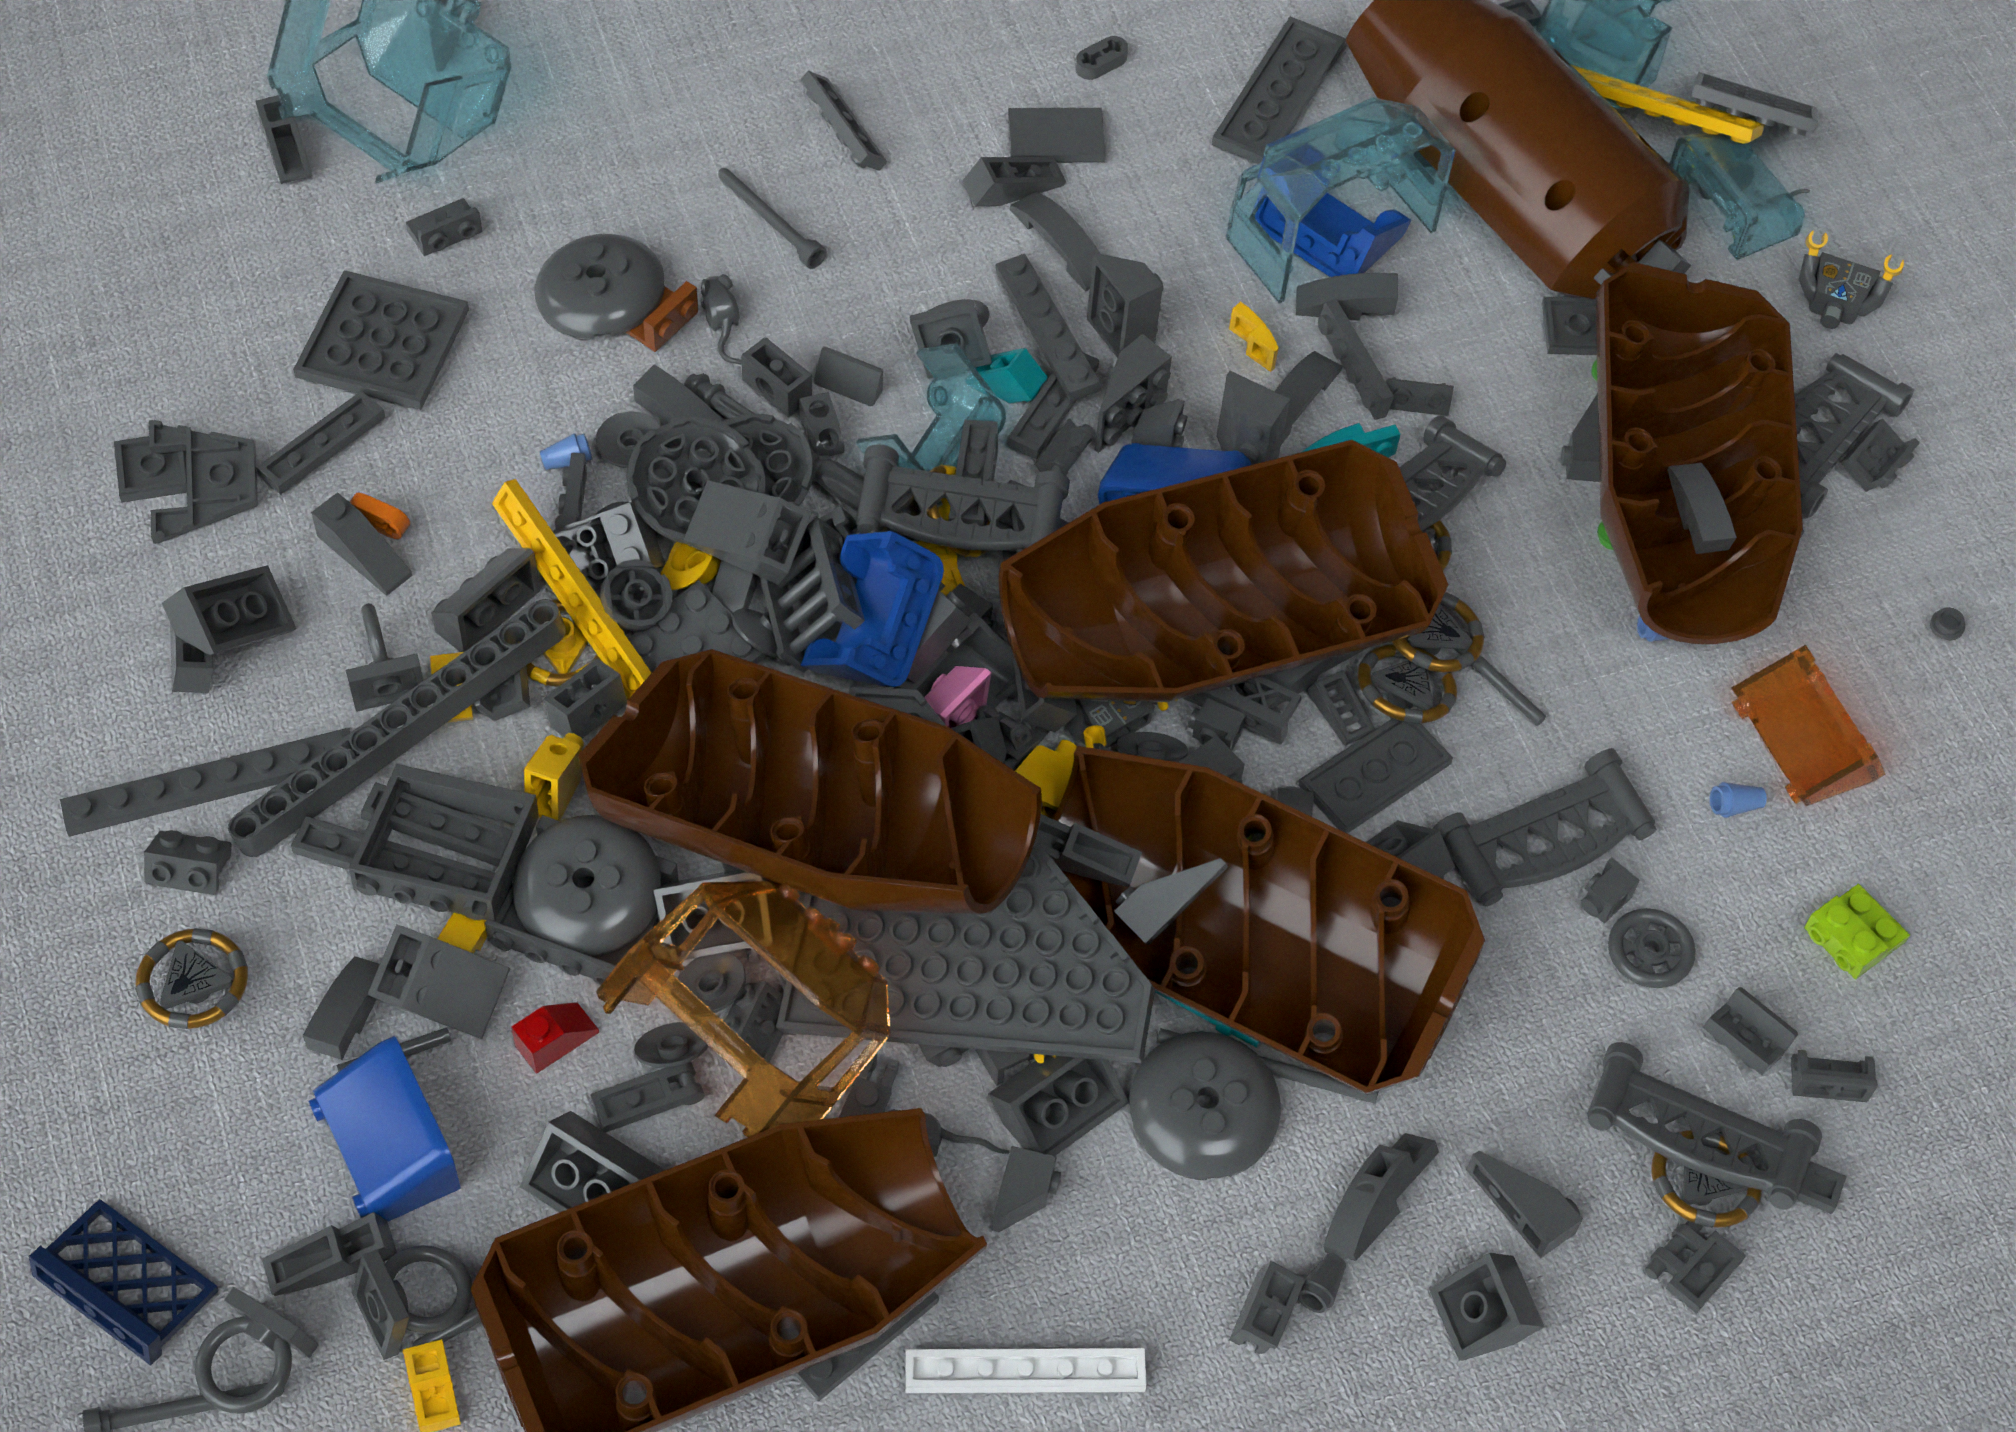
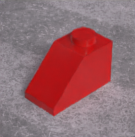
(552, 1033)

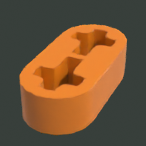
(384, 517)

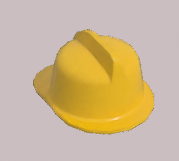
(688, 565)

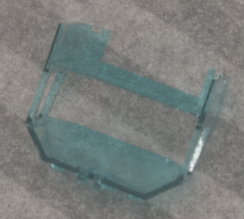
(415, 50)
(1299, 169)

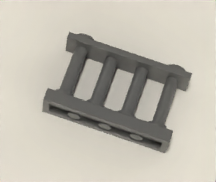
(837, 590)

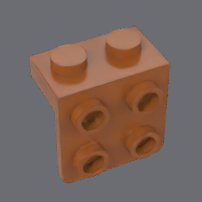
(668, 318)

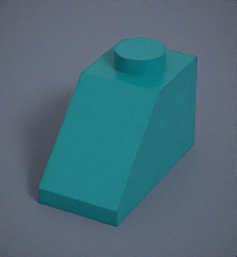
(1013, 375)

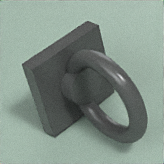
(954, 323)
(385, 677)
(386, 1304)
(265, 1328)

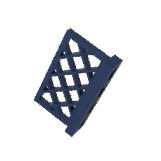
(100, 1306)

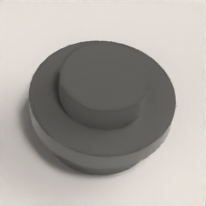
(1948, 624)

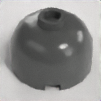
(636, 595)

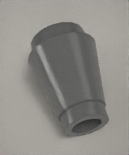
(1322, 1284)

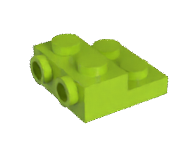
(1855, 931)

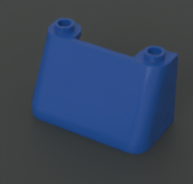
(1336, 236)
(1152, 467)
(896, 598)
(386, 1133)

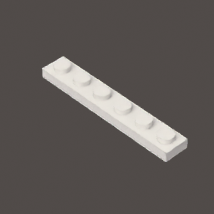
(1025, 1370)

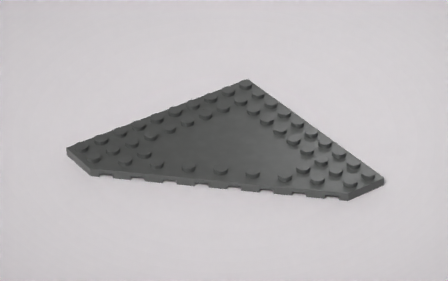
(1010, 980)

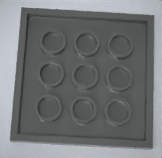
(1744, 99)
(381, 339)

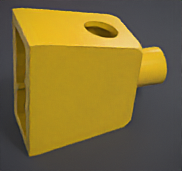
(557, 764)
(1050, 772)

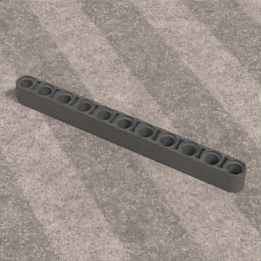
(391, 741)

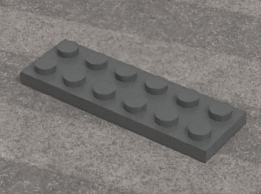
(1278, 89)

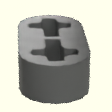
(1101, 57)

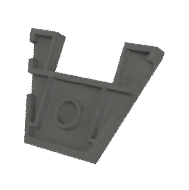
(218, 478)

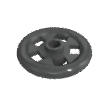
(1644, 974)

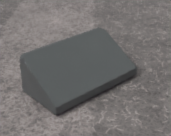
(849, 376)

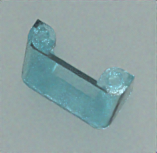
(1605, 43)
(1743, 189)

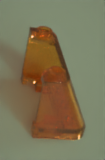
(1807, 729)

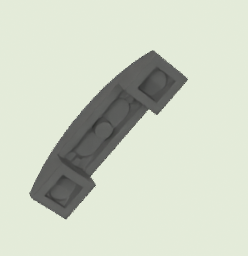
(1060, 232)
(1304, 383)

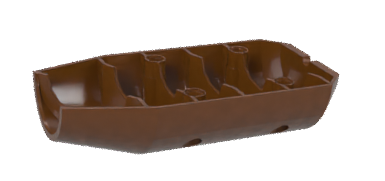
(1530, 137)
(1689, 382)
(1222, 579)
(813, 789)
(1292, 926)
(720, 1274)

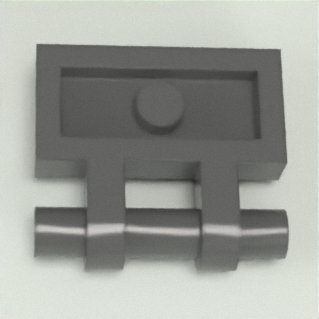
(1704, 1271)

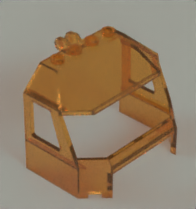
(803, 950)

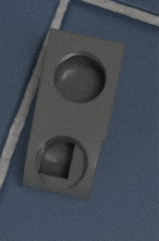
(821, 424)

